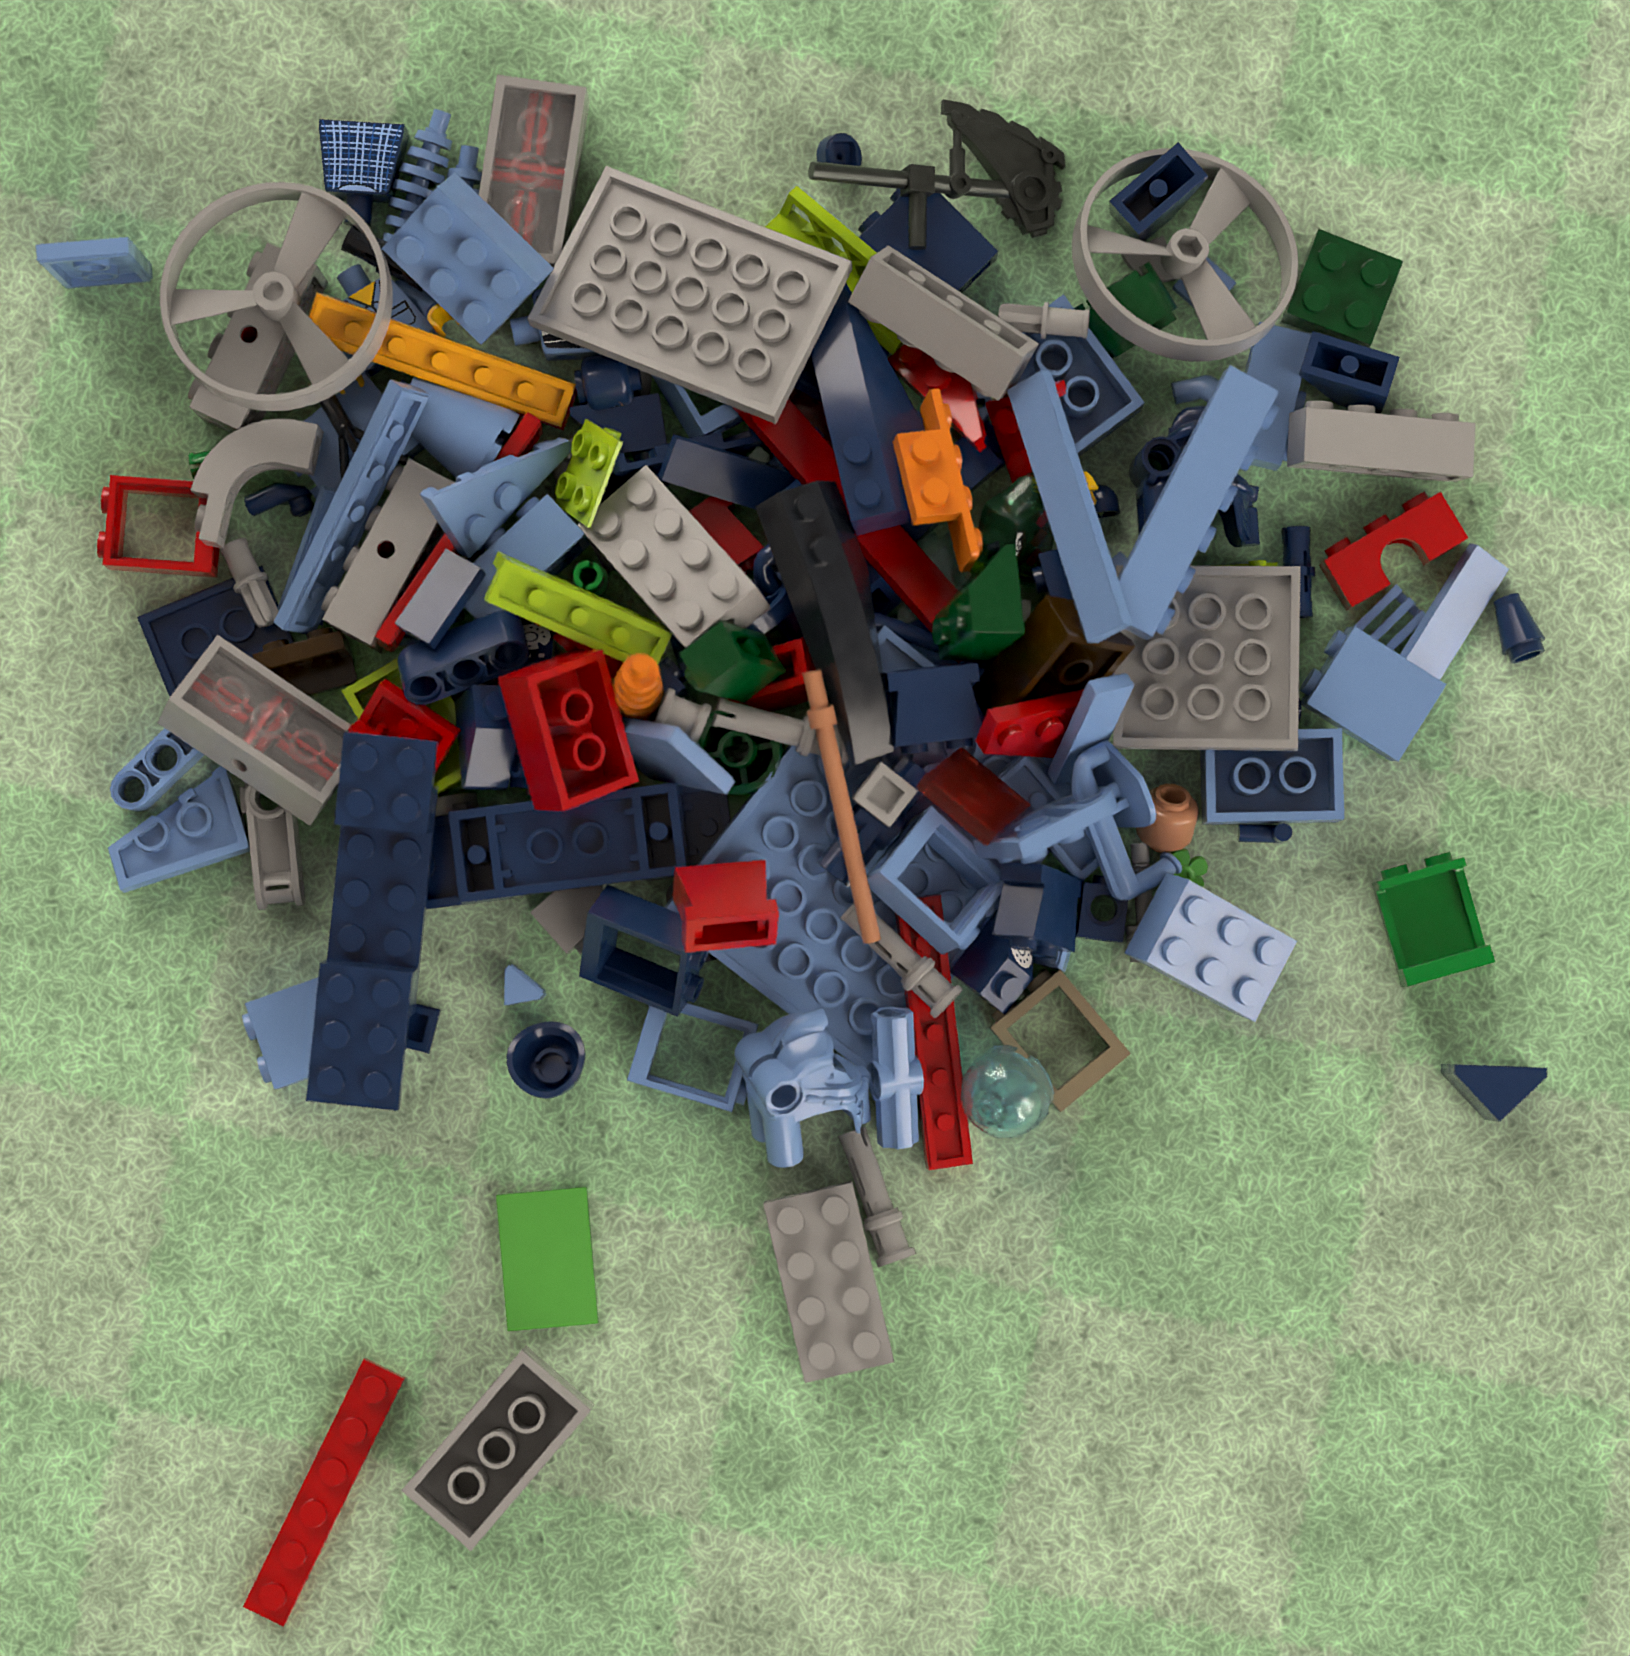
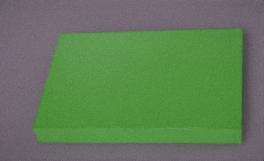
(547, 1259)

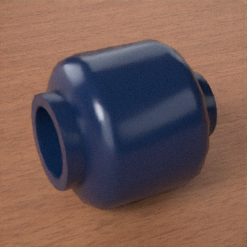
(606, 382)

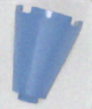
(460, 428)

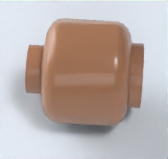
(1174, 820)

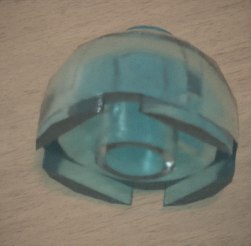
(1006, 1093)

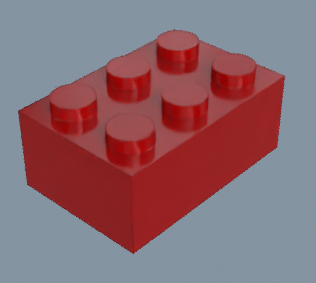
(568, 729)

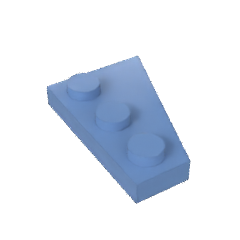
(186, 836)

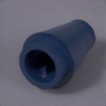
(1517, 629)

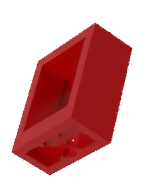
(111, 541)

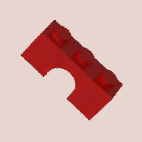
(1425, 527)

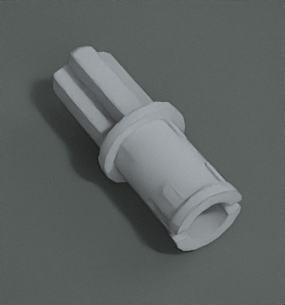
(1046, 319)
(250, 582)

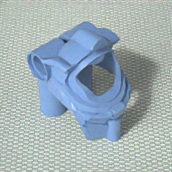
(795, 1077)

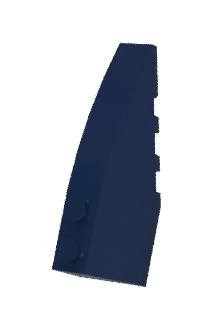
(863, 415)

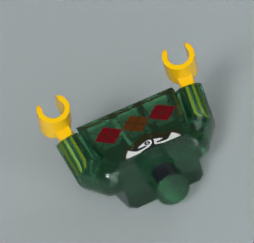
(1019, 519)

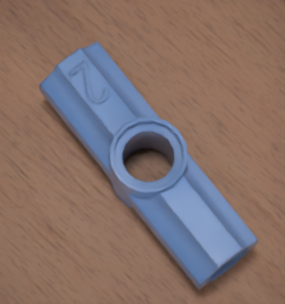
(895, 1077)

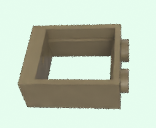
(1092, 1071)

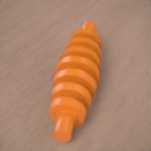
(638, 687)

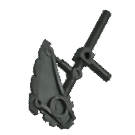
(1008, 152)

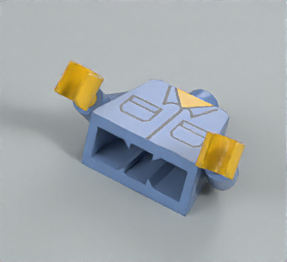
(408, 307)

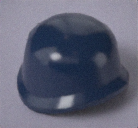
(546, 1059)

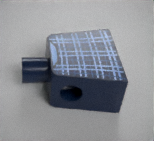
(361, 162)

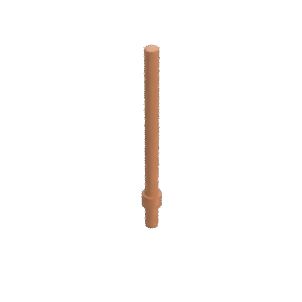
(822, 718)

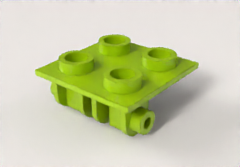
(588, 471)

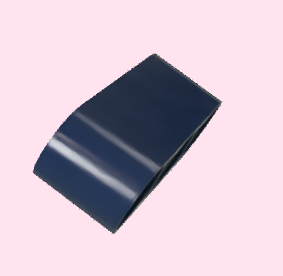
(463, 658)

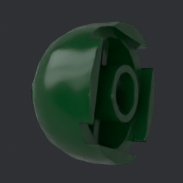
(741, 755)

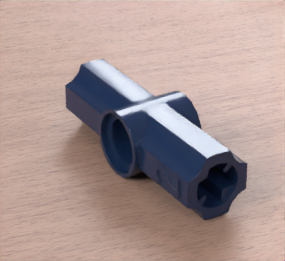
(871, 832)

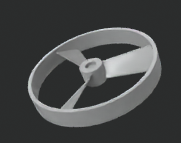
(1184, 258)
(276, 293)

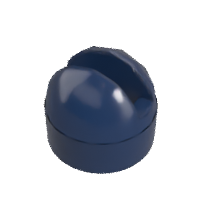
(1106, 501)

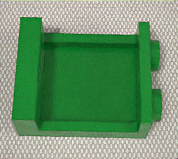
(1431, 920)

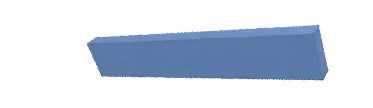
(352, 505)
(1069, 507)

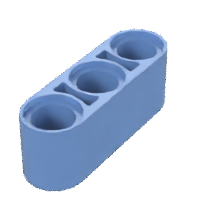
(145, 768)

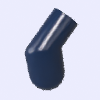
(280, 494)

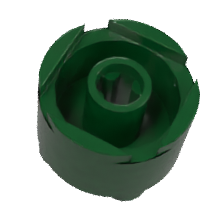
(1140, 295)

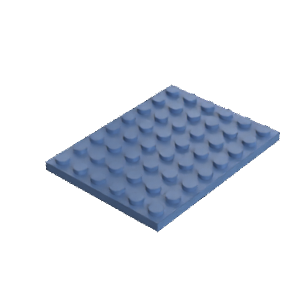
(816, 952)

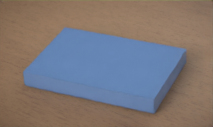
(95, 262)
(671, 756)

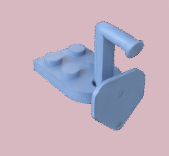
(1100, 803)

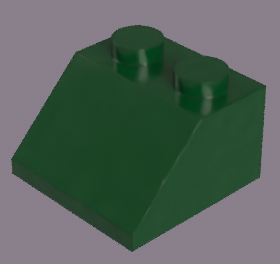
(983, 612)

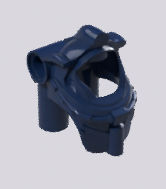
(1239, 520)

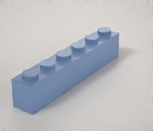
(1192, 497)

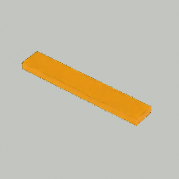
(447, 362)

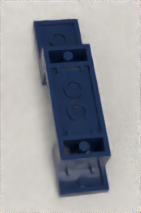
(606, 841)
(376, 920)

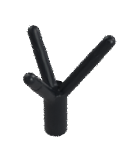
(346, 432)

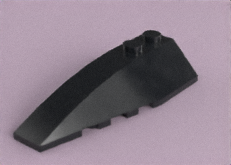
(833, 607)

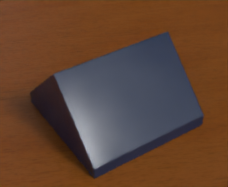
(1493, 1089)

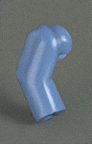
(1194, 389)

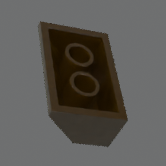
(1049, 658)

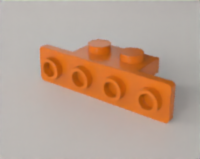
(933, 479)

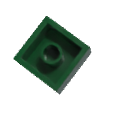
(1342, 289)

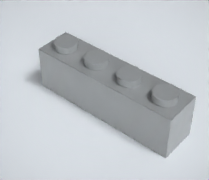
(942, 323)
(1381, 443)

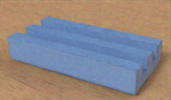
(1407, 604)

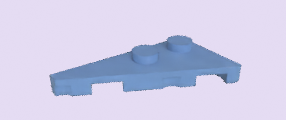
(486, 498)

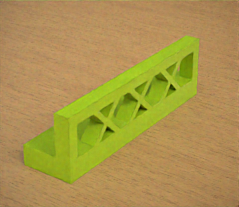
(819, 234)
(574, 611)

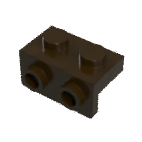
(314, 664)

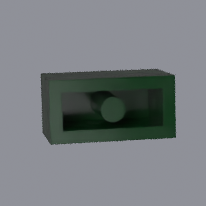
(731, 662)

